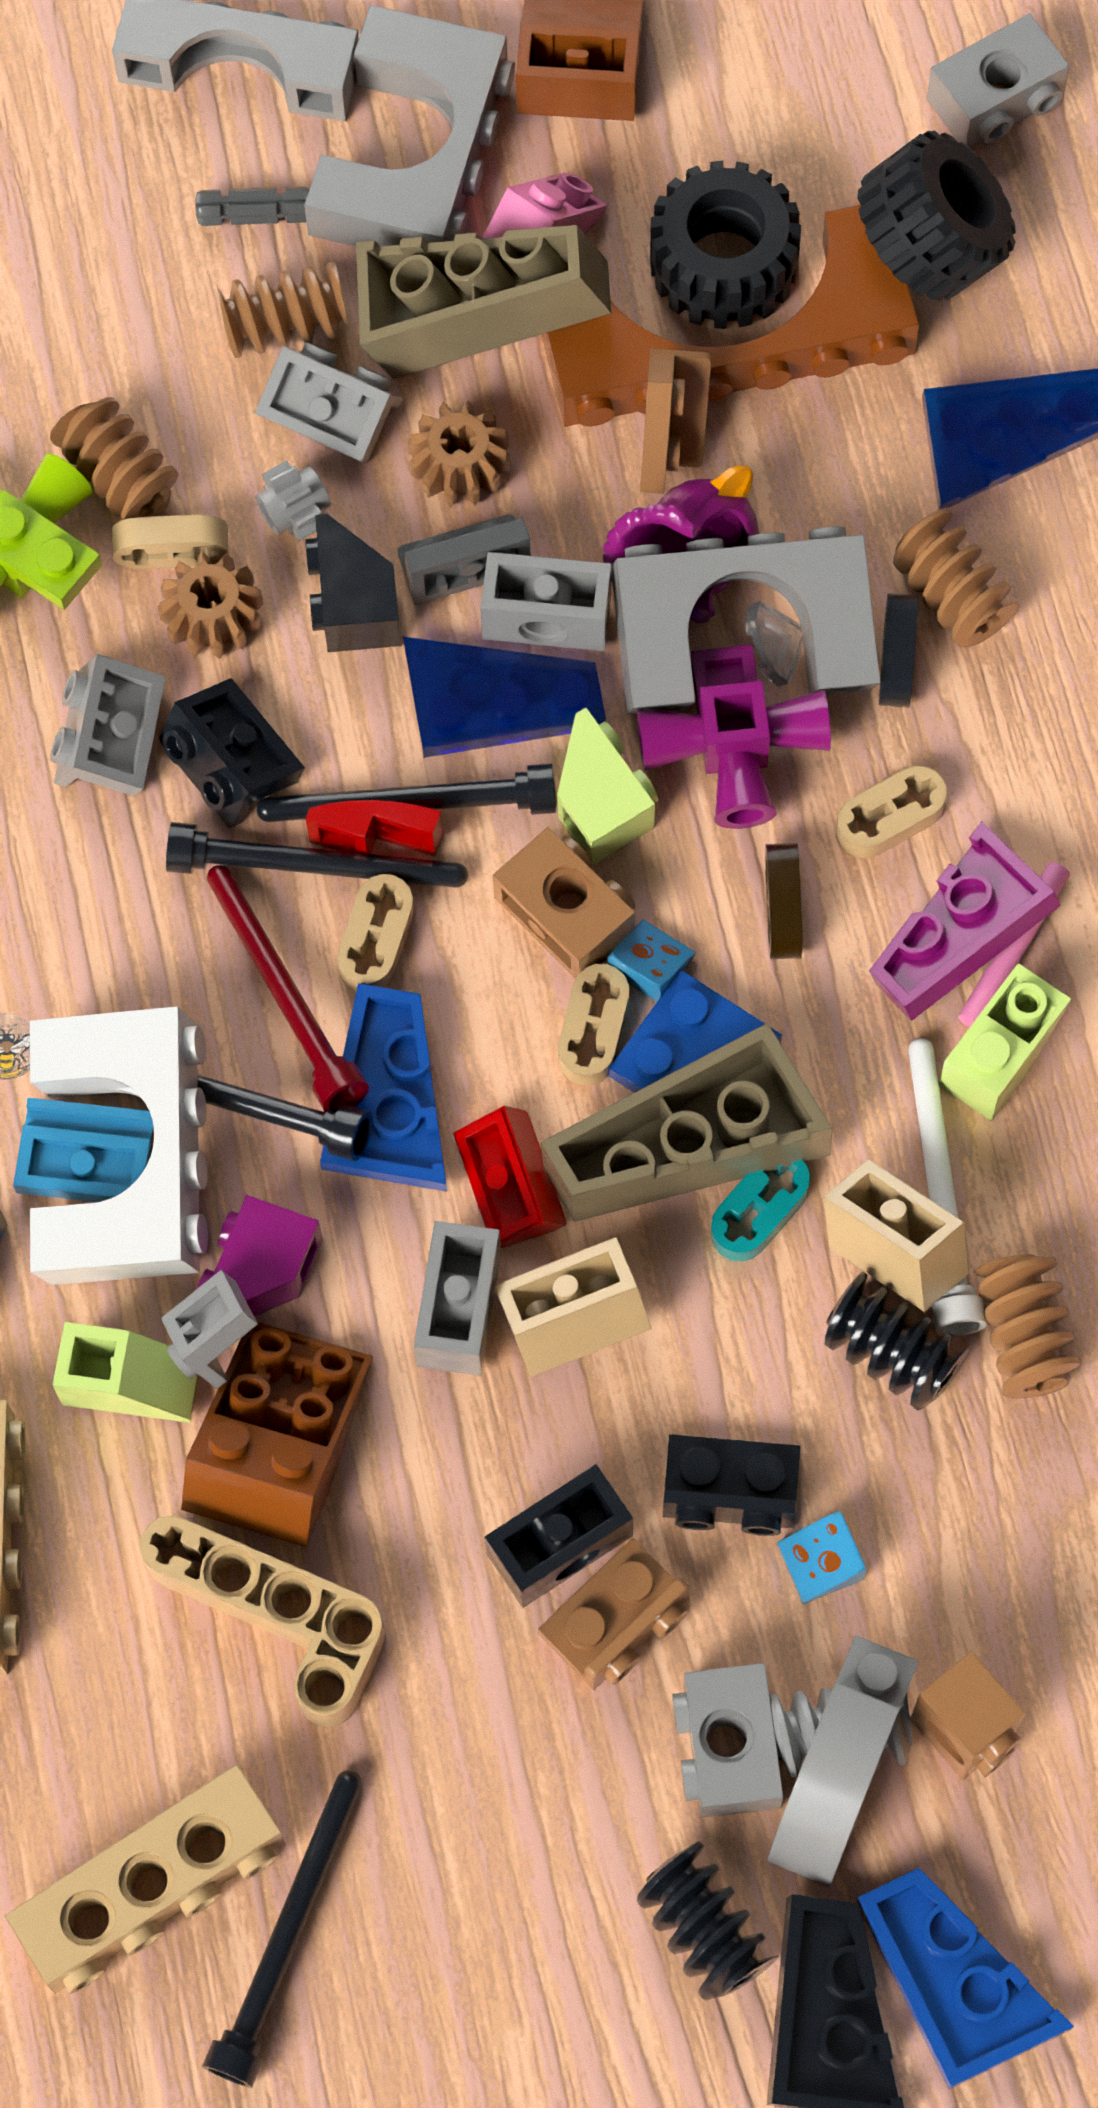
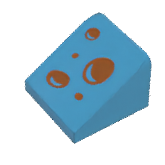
(650, 959)
(822, 1558)

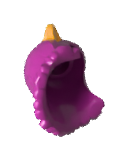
(691, 513)

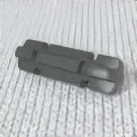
(251, 206)

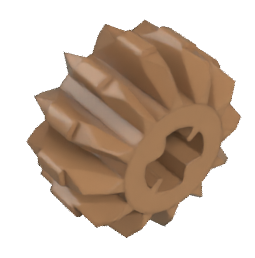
(459, 435)
(216, 624)

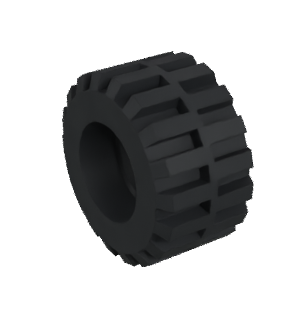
(732, 203)
(936, 215)

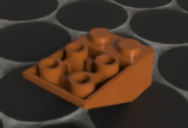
(579, 58)
(275, 1434)

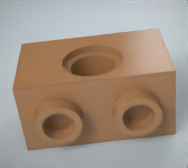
(571, 936)
(969, 1718)

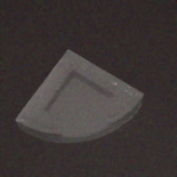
(776, 641)

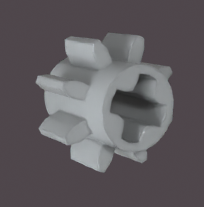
(292, 500)

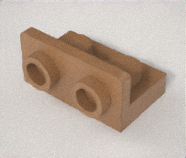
(674, 414)
(616, 1615)

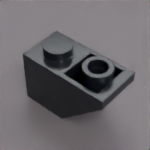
(356, 593)

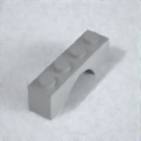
(171, 39)

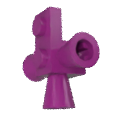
(734, 732)

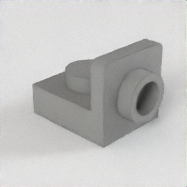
(207, 1326)

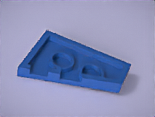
(392, 1053)
(956, 1984)

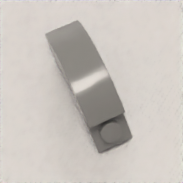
(842, 1761)

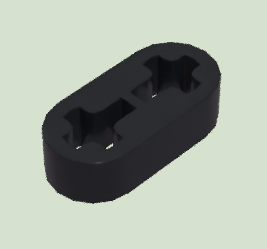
(898, 650)

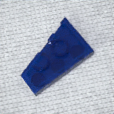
(1005, 428)
(495, 696)

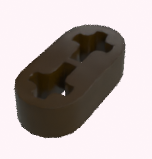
(783, 901)

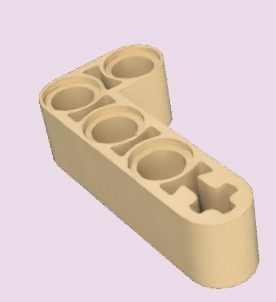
(257, 1604)

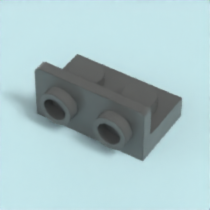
(459, 557)

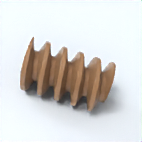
(282, 309)
(115, 459)
(950, 580)
(1026, 1325)

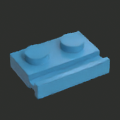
(81, 1150)

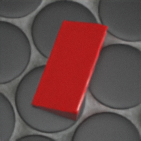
(509, 1176)

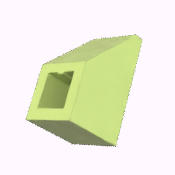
(599, 794)
(1003, 1042)
(121, 1374)

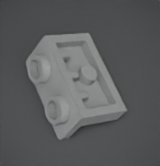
(327, 402)
(108, 725)

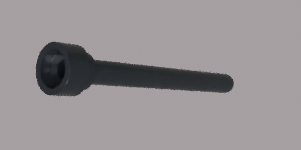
(528, 790)
(195, 849)
(342, 1130)
(238, 2050)

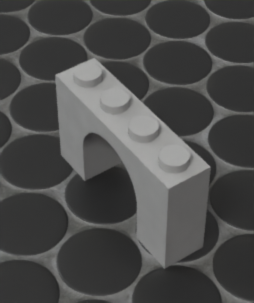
(458, 75)
(818, 576)

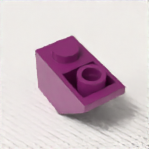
(267, 1253)

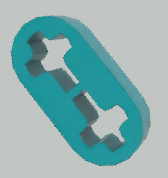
(771, 1215)

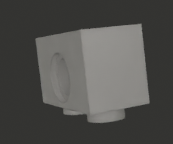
(1012, 56)
(546, 601)
(457, 1298)
(738, 1700)

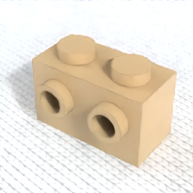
(896, 1235)
(573, 1307)

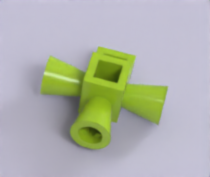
(33, 547)

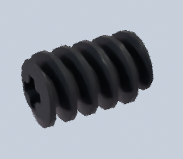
(892, 1344)
(703, 1924)

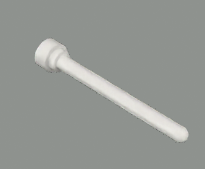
(960, 1308)

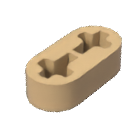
(166, 539)
(884, 800)
(362, 930)
(579, 1022)

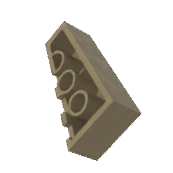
(474, 294)
(690, 1131)

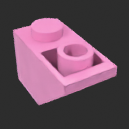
(547, 203)

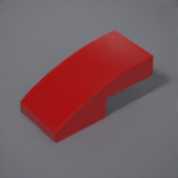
(358, 823)

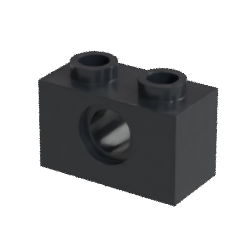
(559, 1535)

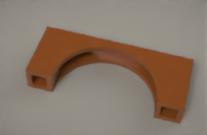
(849, 321)

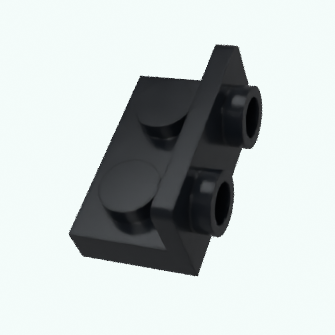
(228, 750)
(731, 1484)

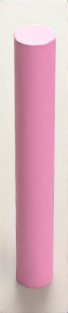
(1003, 963)

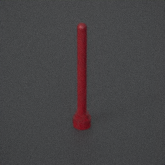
(334, 1077)

